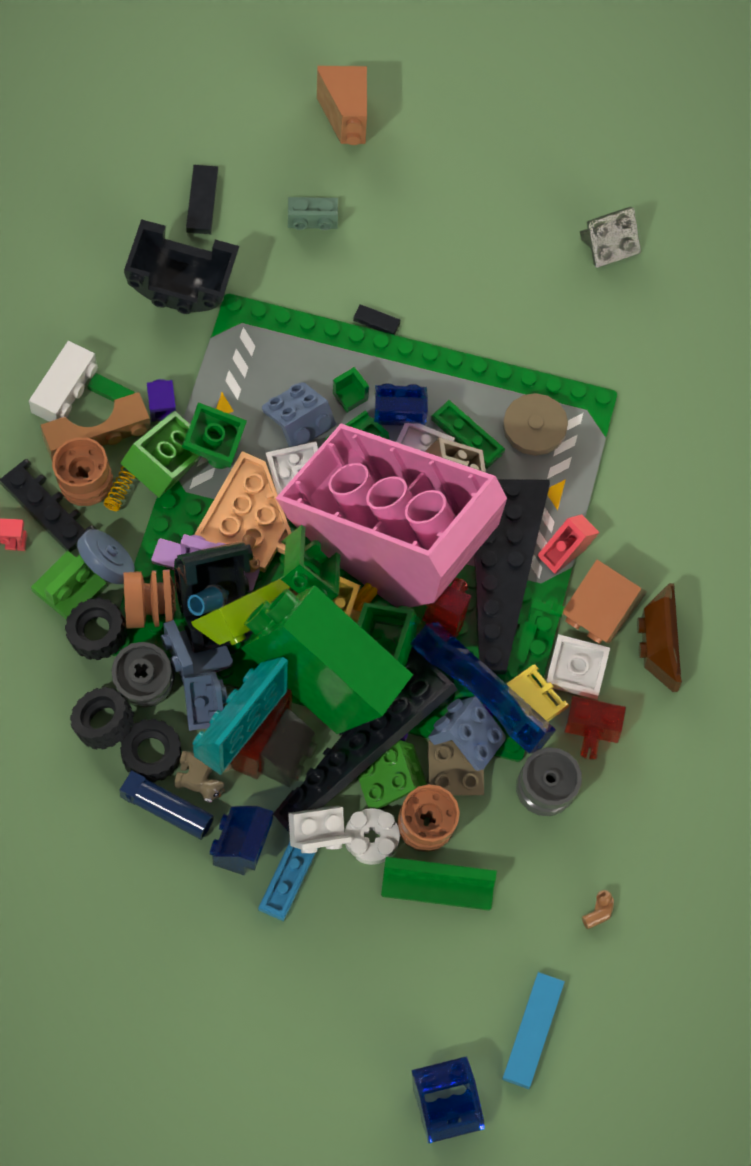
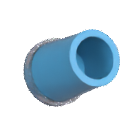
(208, 600)

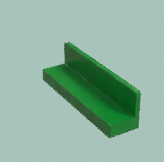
(438, 883)

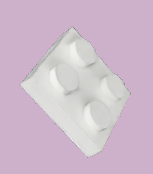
(578, 666)

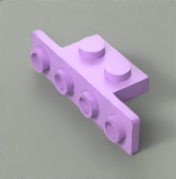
(167, 552)

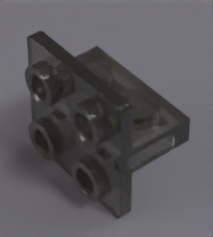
(612, 236)

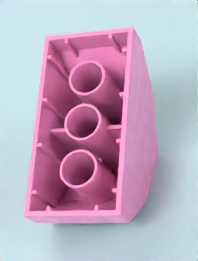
(393, 513)

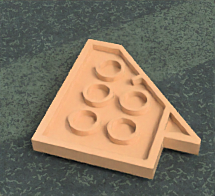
(247, 507)

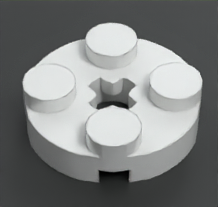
(380, 822)

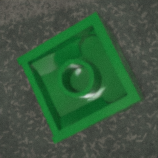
(214, 435)

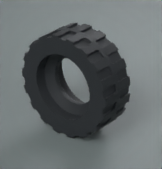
(99, 648)
(114, 730)
(157, 730)

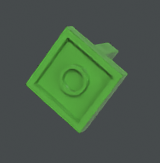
(68, 584)

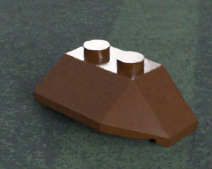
(660, 639)

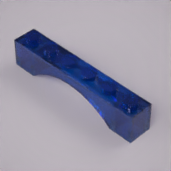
(515, 715)

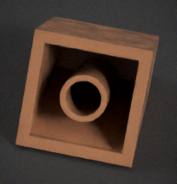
(344, 101)
(603, 602)

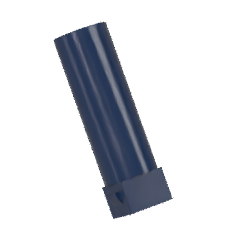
(166, 805)

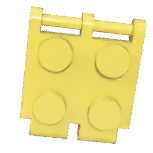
(535, 696)

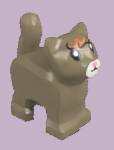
(197, 777)

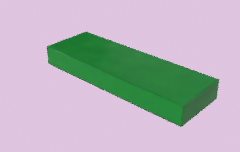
(467, 432)

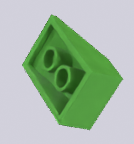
(159, 456)

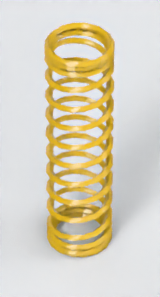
(116, 507)

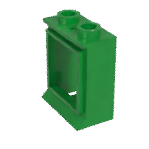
(299, 576)
(400, 617)

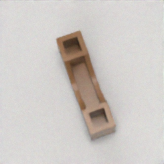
(127, 420)

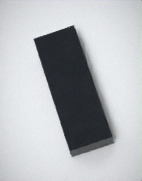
(202, 199)

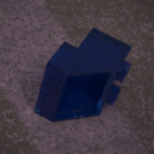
(400, 404)
(241, 838)
(442, 1116)

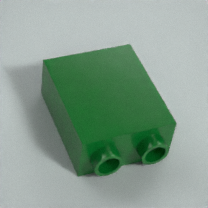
(330, 658)

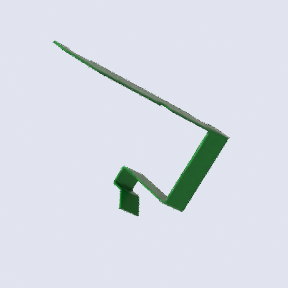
(527, 632)

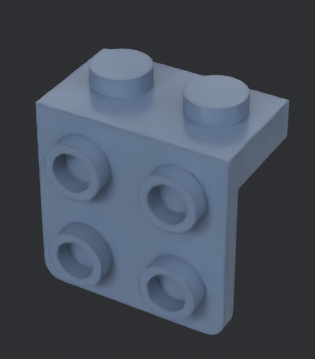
(300, 414)
(188, 662)
(203, 698)
(471, 731)

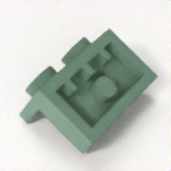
(312, 213)

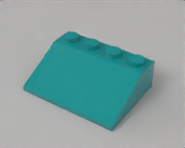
(242, 715)

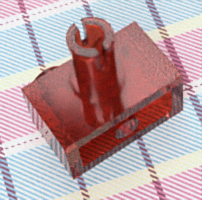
(450, 607)
(595, 722)

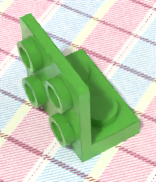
(392, 776)

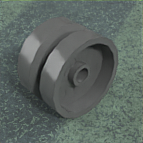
(142, 658)
(562, 786)

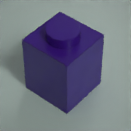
(160, 399)

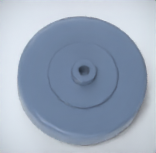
(105, 556)

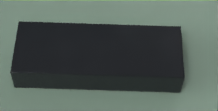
(376, 320)

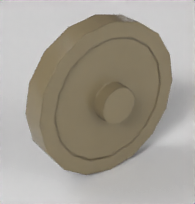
(535, 424)

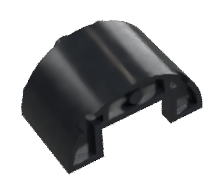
(178, 273)
(201, 568)

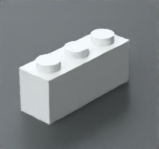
(63, 382)

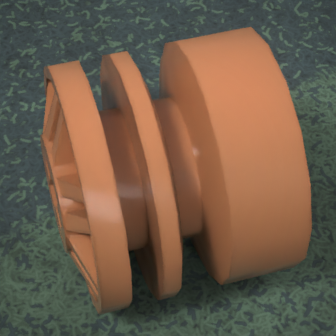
(82, 459)
(148, 598)
(429, 802)

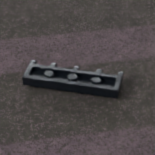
(43, 506)

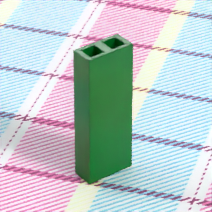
(108, 388)

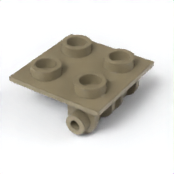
(453, 771)

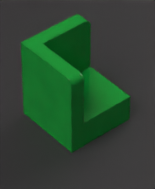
(350, 389)

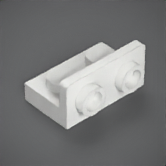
(317, 829)

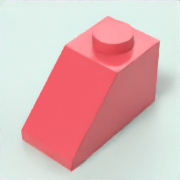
(568, 543)

